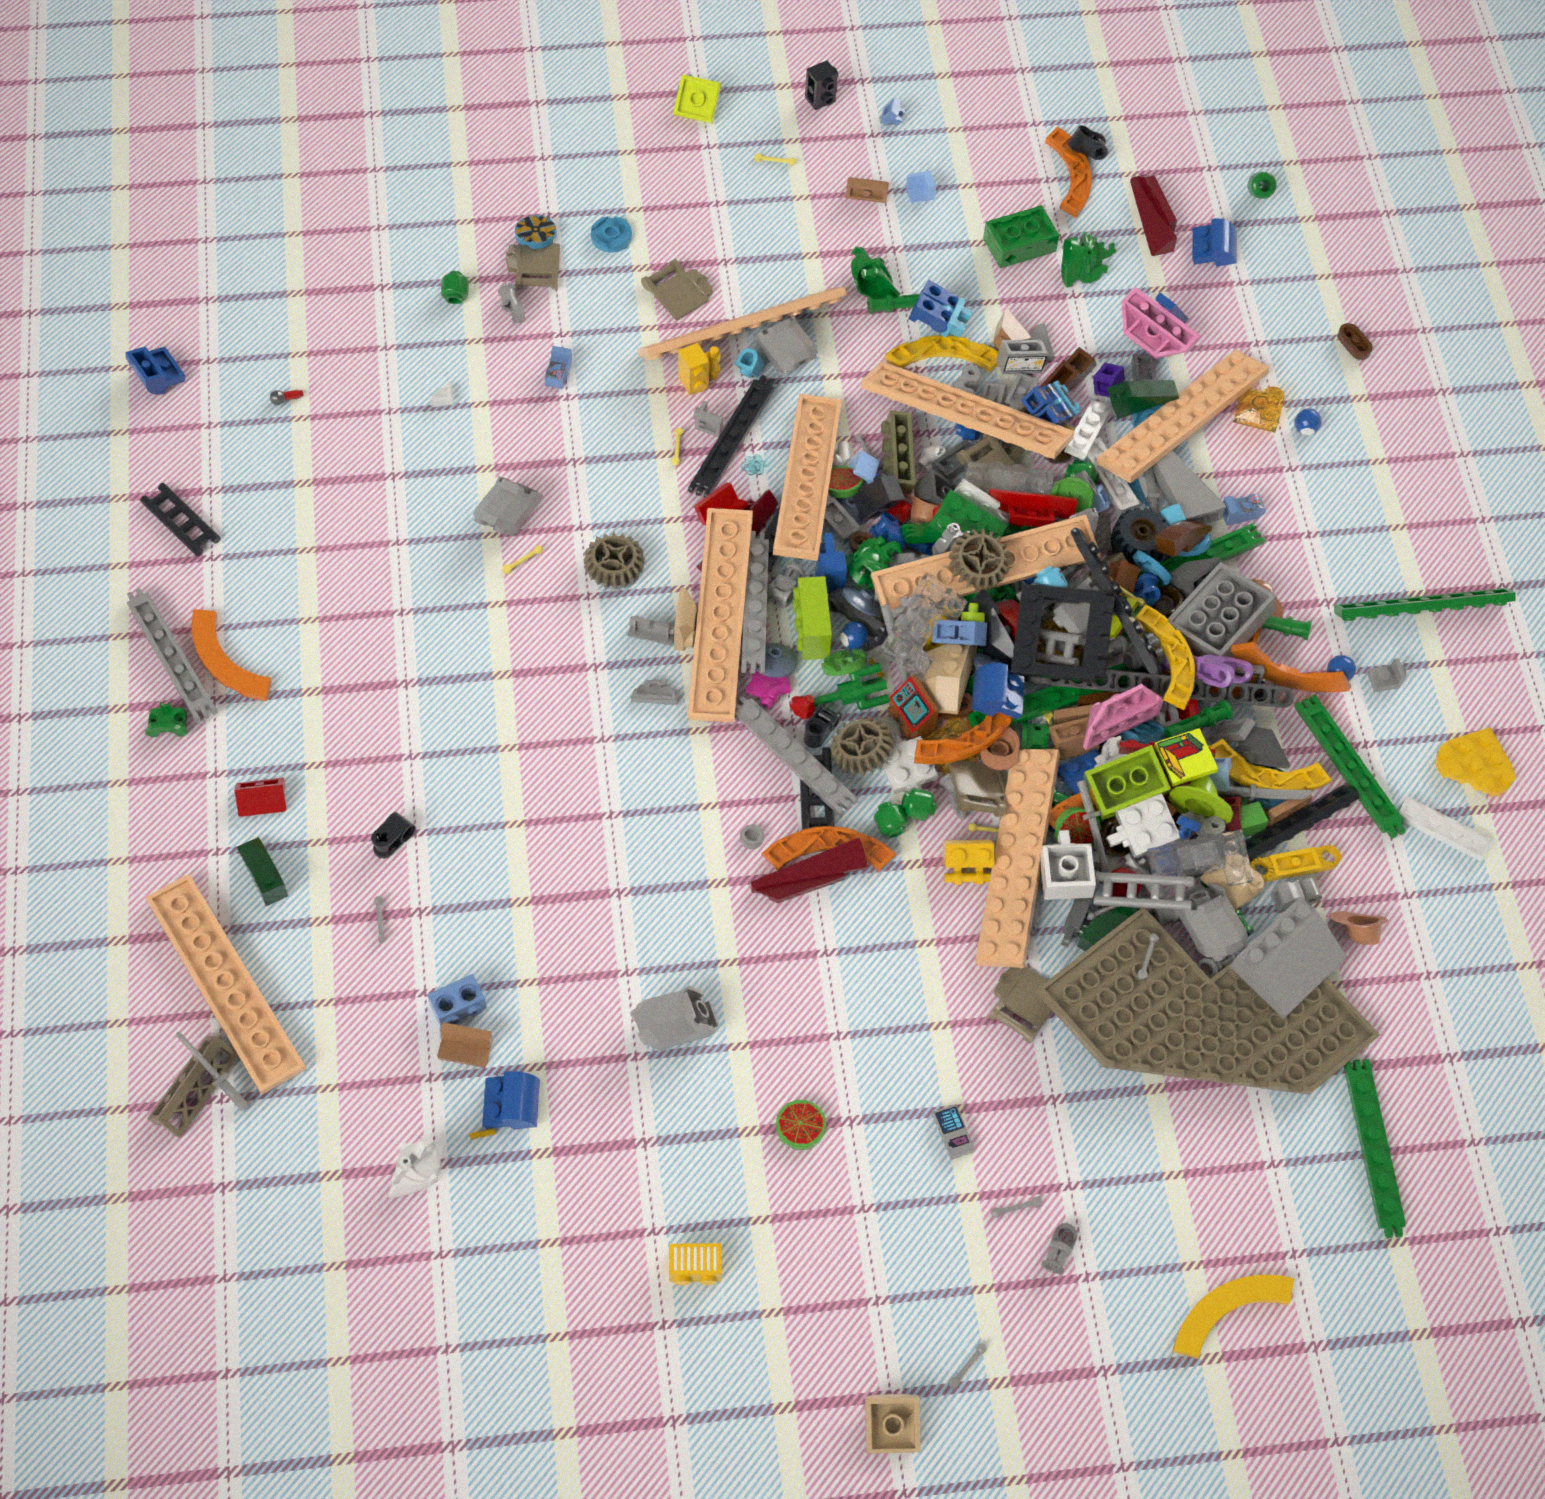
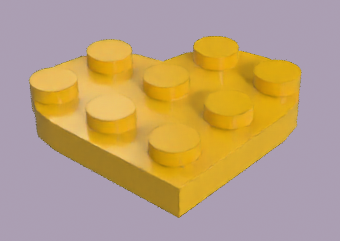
(1476, 761)

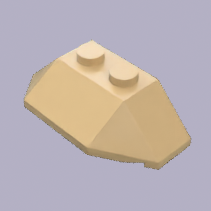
(949, 675)

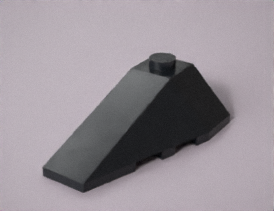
(998, 637)

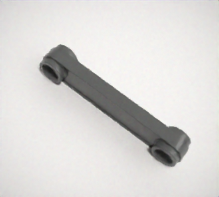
(838, 603)

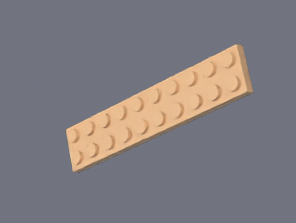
(748, 321)
(968, 410)
(1183, 416)
(807, 478)
(1029, 554)
(720, 615)
(1017, 860)
(225, 984)

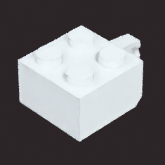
(1144, 826)
(1067, 869)

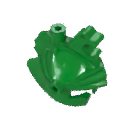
(1084, 260)
(871, 275)
(870, 557)

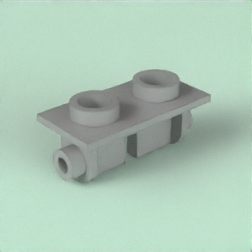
(948, 539)
(651, 630)

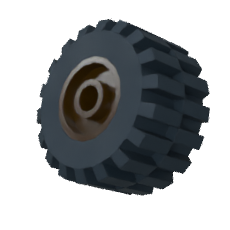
(1137, 532)

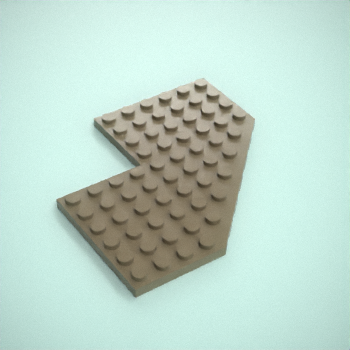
(1195, 1024)

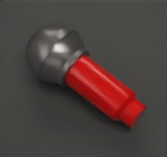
(278, 397)

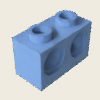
(960, 632)
(454, 996)

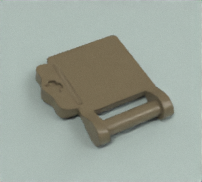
(534, 263)
(680, 293)
(996, 455)
(978, 782)
(1018, 994)

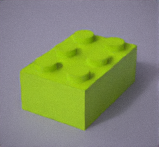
(812, 618)
(1126, 781)

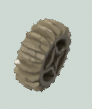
(961, 559)
(612, 567)
(862, 745)

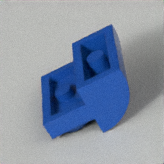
(1215, 243)
(155, 368)
(831, 564)
(998, 691)
(511, 1101)

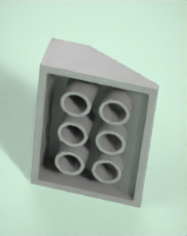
(1222, 612)
(1290, 958)

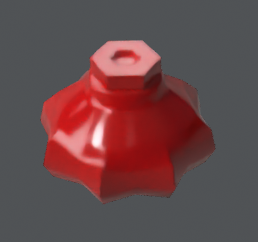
(803, 706)

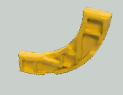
(943, 347)
(1177, 653)
(1244, 773)
(1225, 1300)

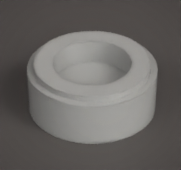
(751, 836)

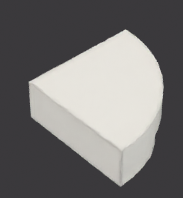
(443, 396)

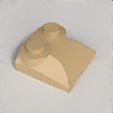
(685, 621)
(1239, 894)
(892, 1423)

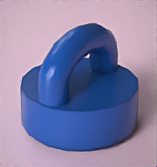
(1188, 824)

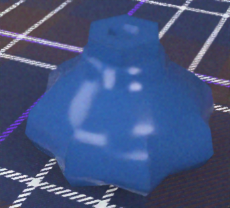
(967, 433)

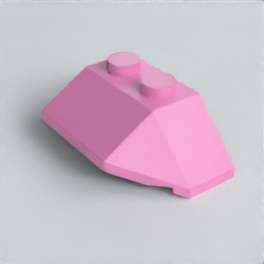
(1154, 326)
(1120, 714)

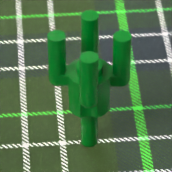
(855, 690)

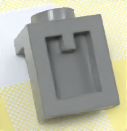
(707, 422)
(1387, 677)

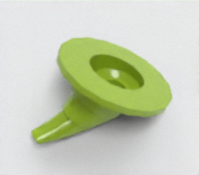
(1200, 798)

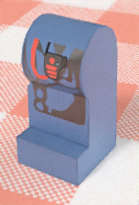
(558, 367)
(1243, 509)

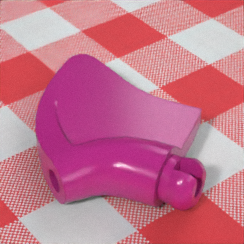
(768, 688)

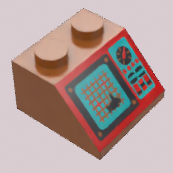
(913, 709)

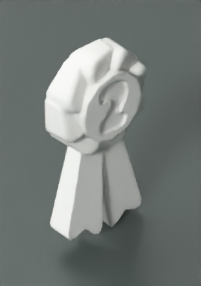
(1138, 866)

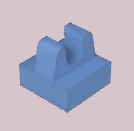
(892, 112)

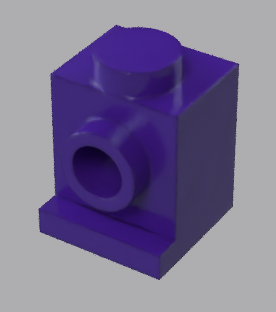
(1106, 377)

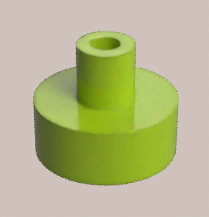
(973, 614)

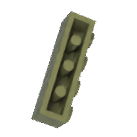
(899, 449)

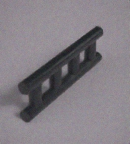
(180, 531)
(807, 801)

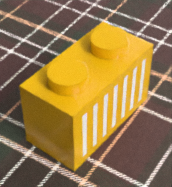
(695, 1263)

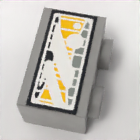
(1021, 356)

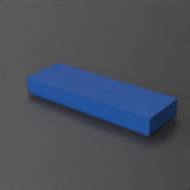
(1171, 307)

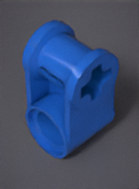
(889, 529)
(1147, 589)

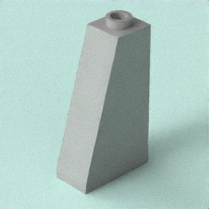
(1185, 488)

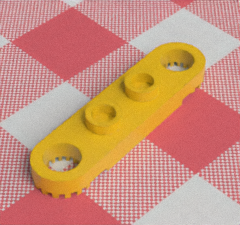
(1297, 862)

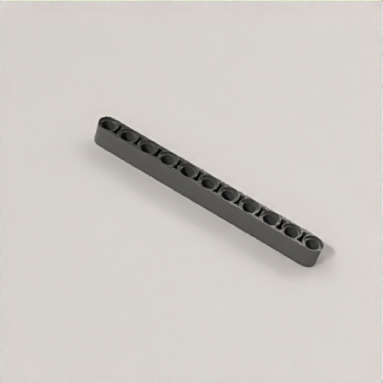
(1200, 693)

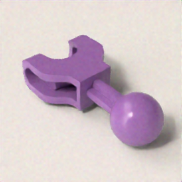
(1218, 670)

